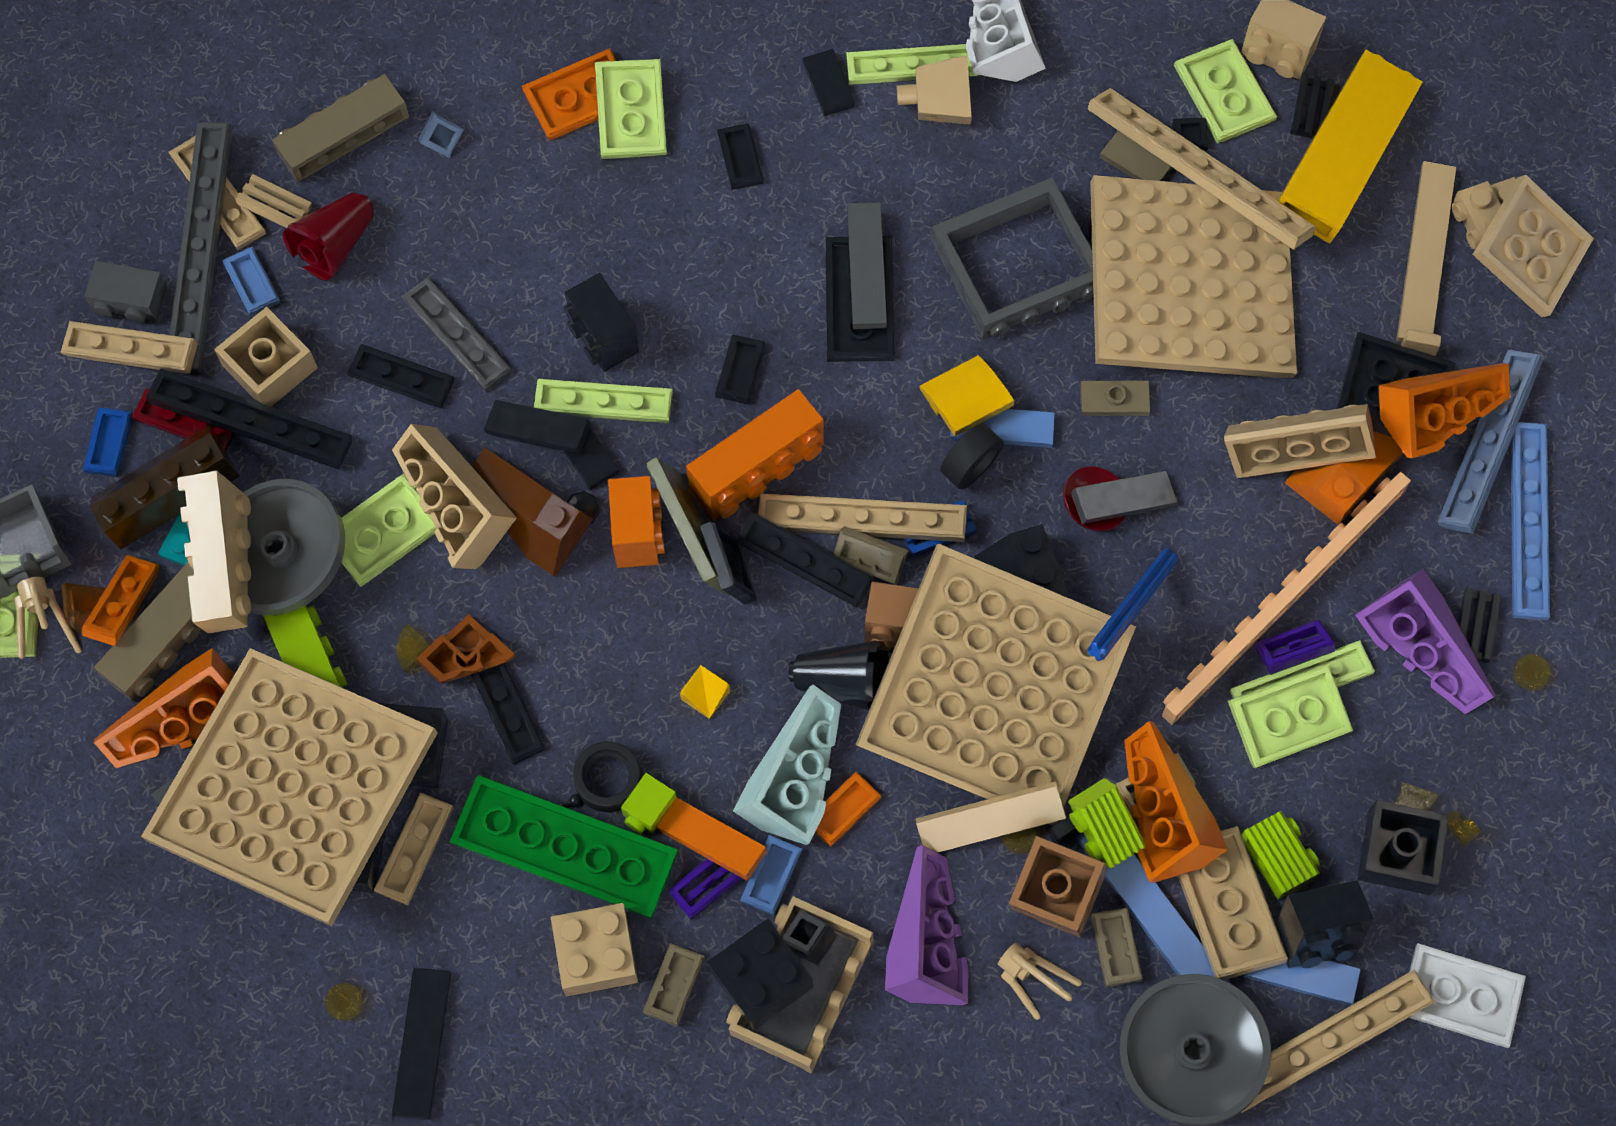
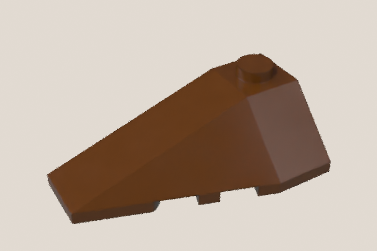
(545, 523)

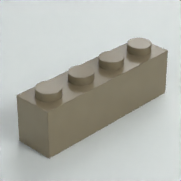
(340, 127)
(151, 640)

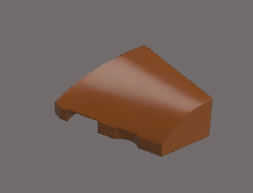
(463, 652)

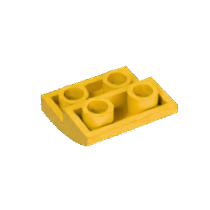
(967, 395)

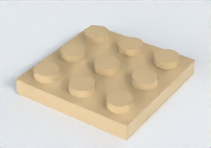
(1533, 246)

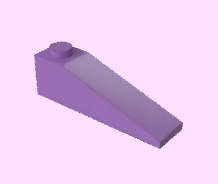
(1424, 631)
(922, 949)

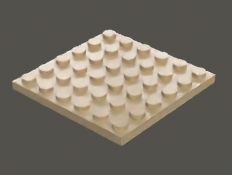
(1187, 282)
(992, 681)
(290, 786)

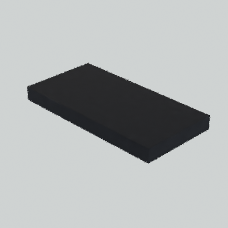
(843, 341)

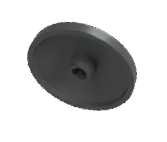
(292, 546)
(1195, 1050)

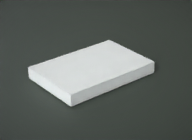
(1468, 995)

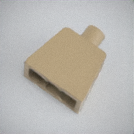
(940, 91)

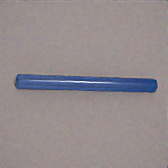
(1132, 605)

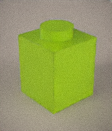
(647, 804)

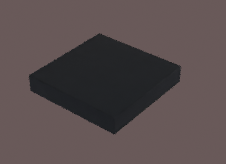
(728, 563)

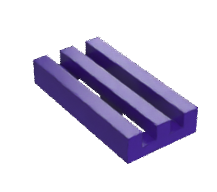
(1297, 650)
(683, 902)

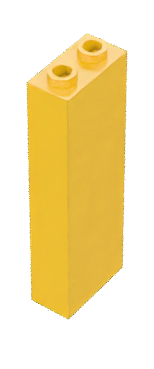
(1349, 144)

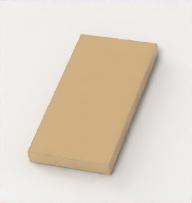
(1232, 913)

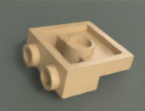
(1478, 207)

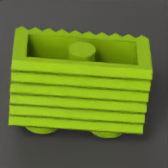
(1106, 823)
(1280, 854)

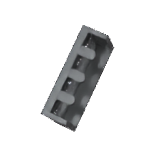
(27, 540)

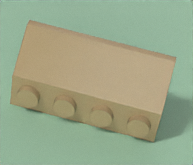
(1301, 441)

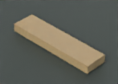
(236, 221)
(129, 347)
(991, 818)

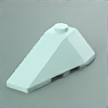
(791, 779)

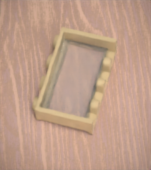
(805, 1025)

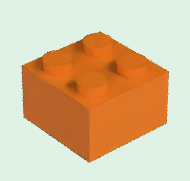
(635, 521)

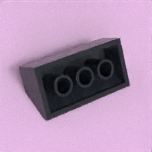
(1027, 557)

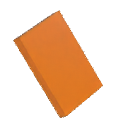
(567, 96)

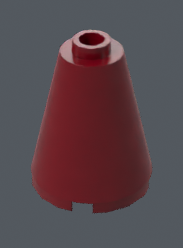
(329, 234)

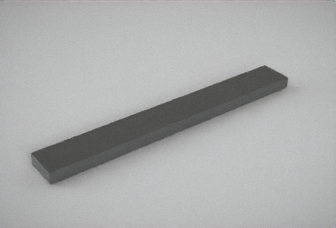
(201, 235)

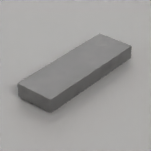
(1123, 497)

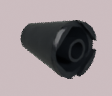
(844, 673)

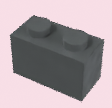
(125, 291)

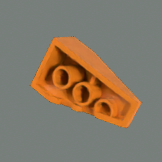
(1436, 406)
(1341, 486)

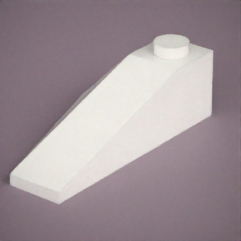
(1002, 41)

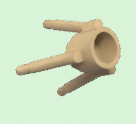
(35, 597)
(1022, 963)

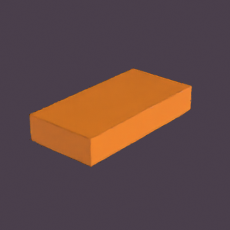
(846, 807)

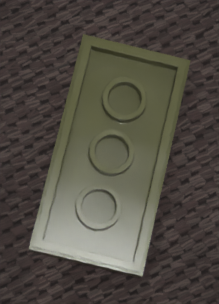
(685, 516)

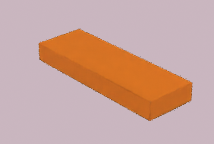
(120, 600)
(712, 839)

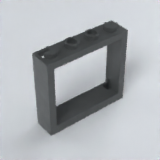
(994, 214)

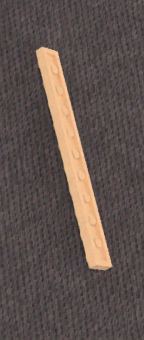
(1276, 605)

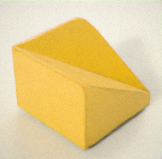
(705, 691)

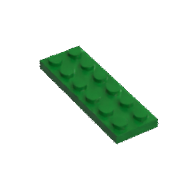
(564, 846)

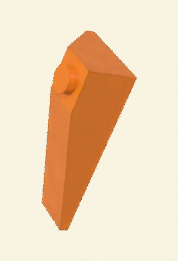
(169, 714)
(1170, 811)

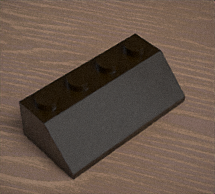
(151, 491)

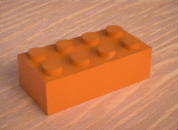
(756, 456)

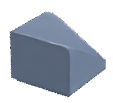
(441, 134)

